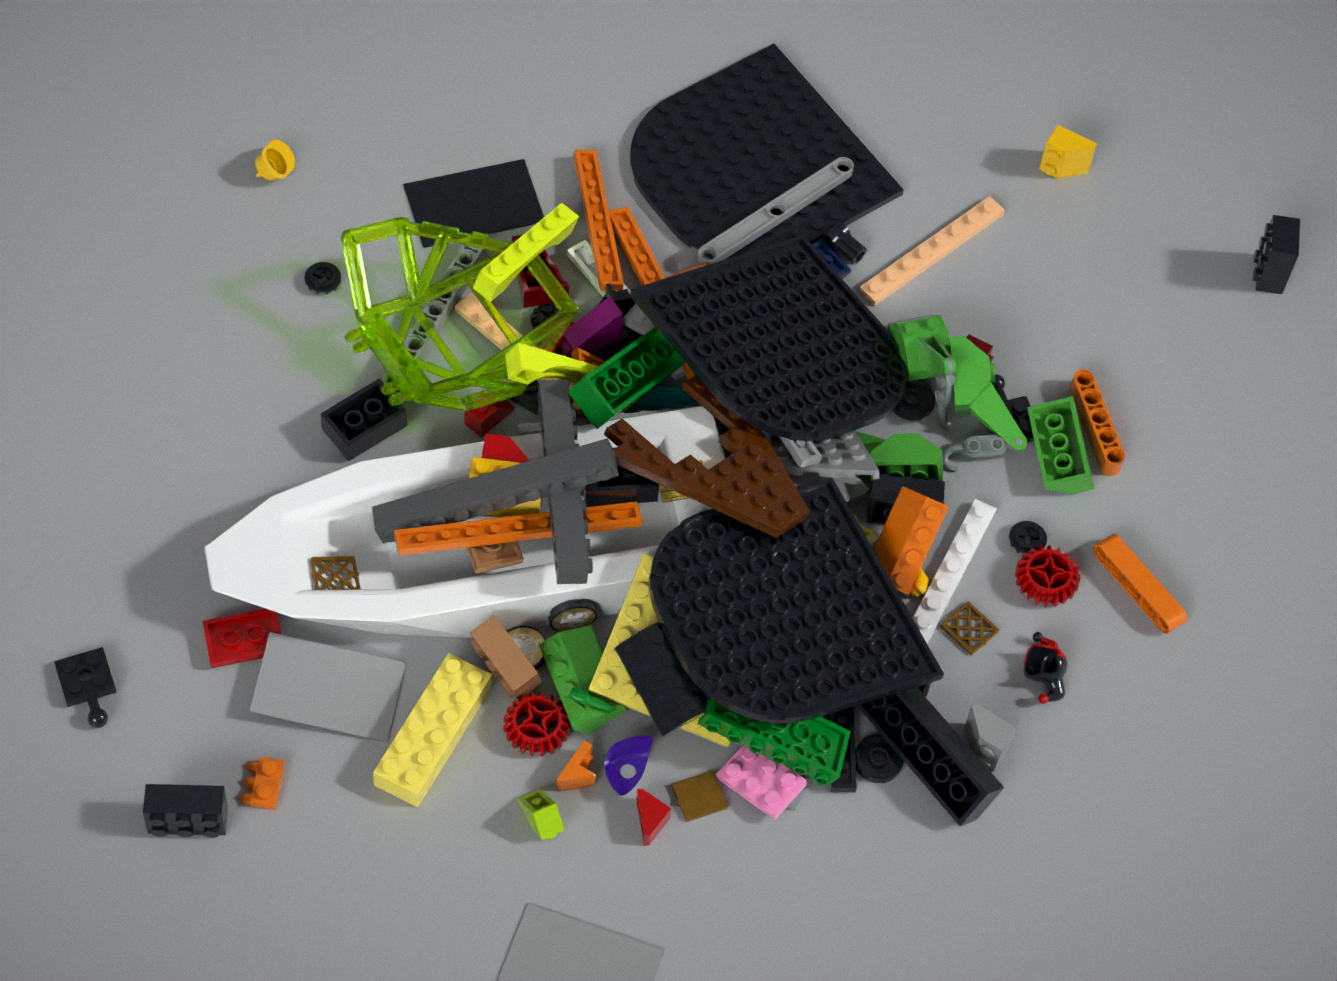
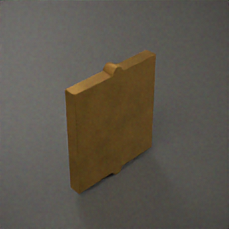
(699, 796)

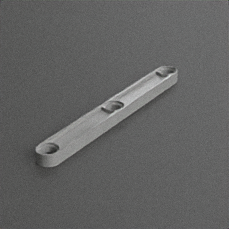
(763, 220)

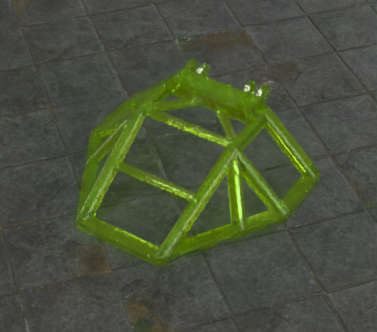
(390, 348)

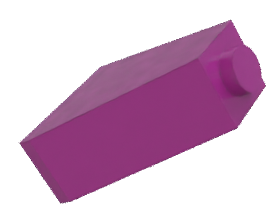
(595, 329)

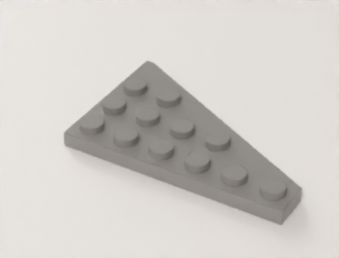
(840, 458)

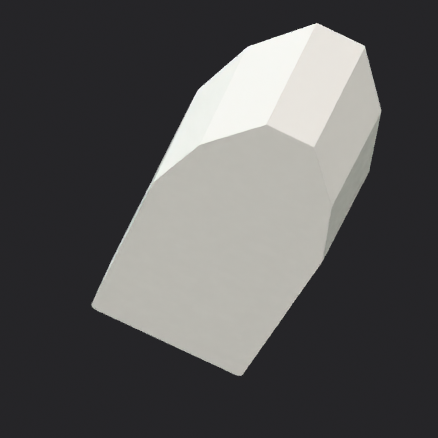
(436, 592)

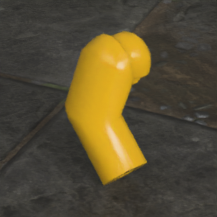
(920, 584)

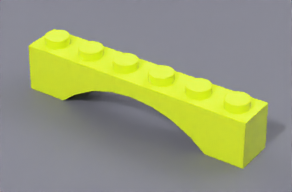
(505, 267)
(531, 364)

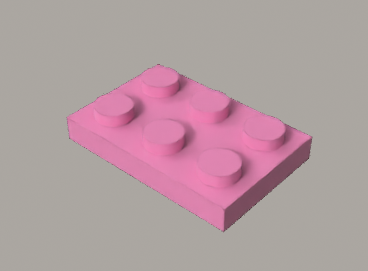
(761, 781)

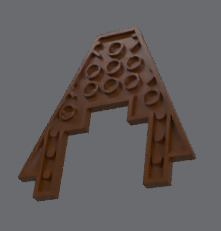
(745, 485)

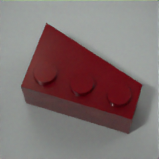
(530, 289)

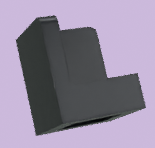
(620, 297)

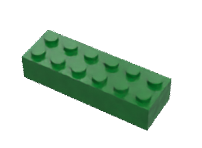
(626, 377)

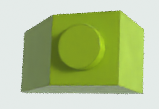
(541, 814)

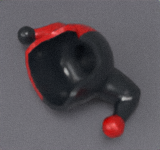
(1046, 665)

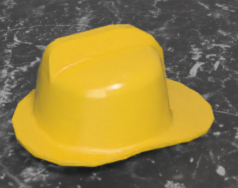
(275, 161)

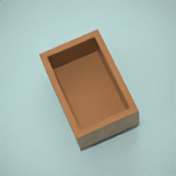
(504, 658)

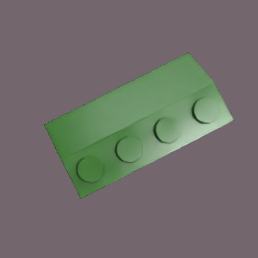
(1061, 446)
(572, 662)

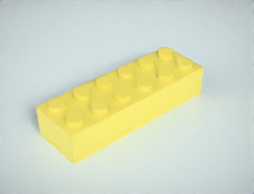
(432, 730)

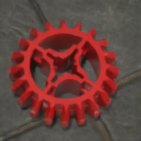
(1059, 572)
(541, 711)

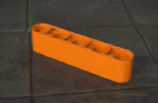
(1097, 431)
(1140, 583)

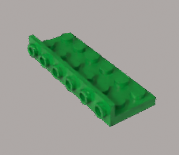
(807, 747)

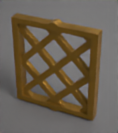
(349, 559)
(983, 641)

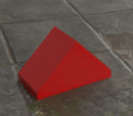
(652, 815)

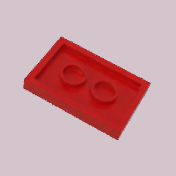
(239, 636)

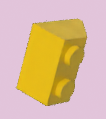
(1067, 154)

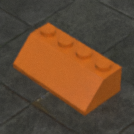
(908, 536)

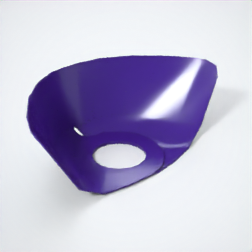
(627, 751)

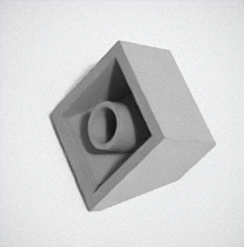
(988, 736)

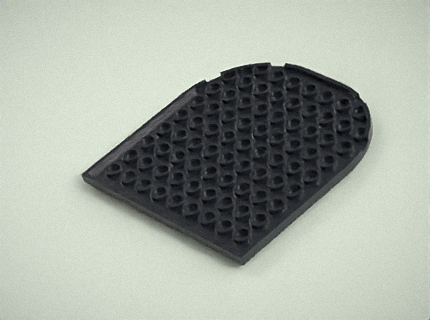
(743, 142)
(780, 341)
(788, 619)

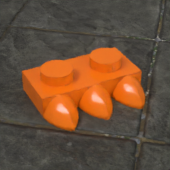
(265, 784)

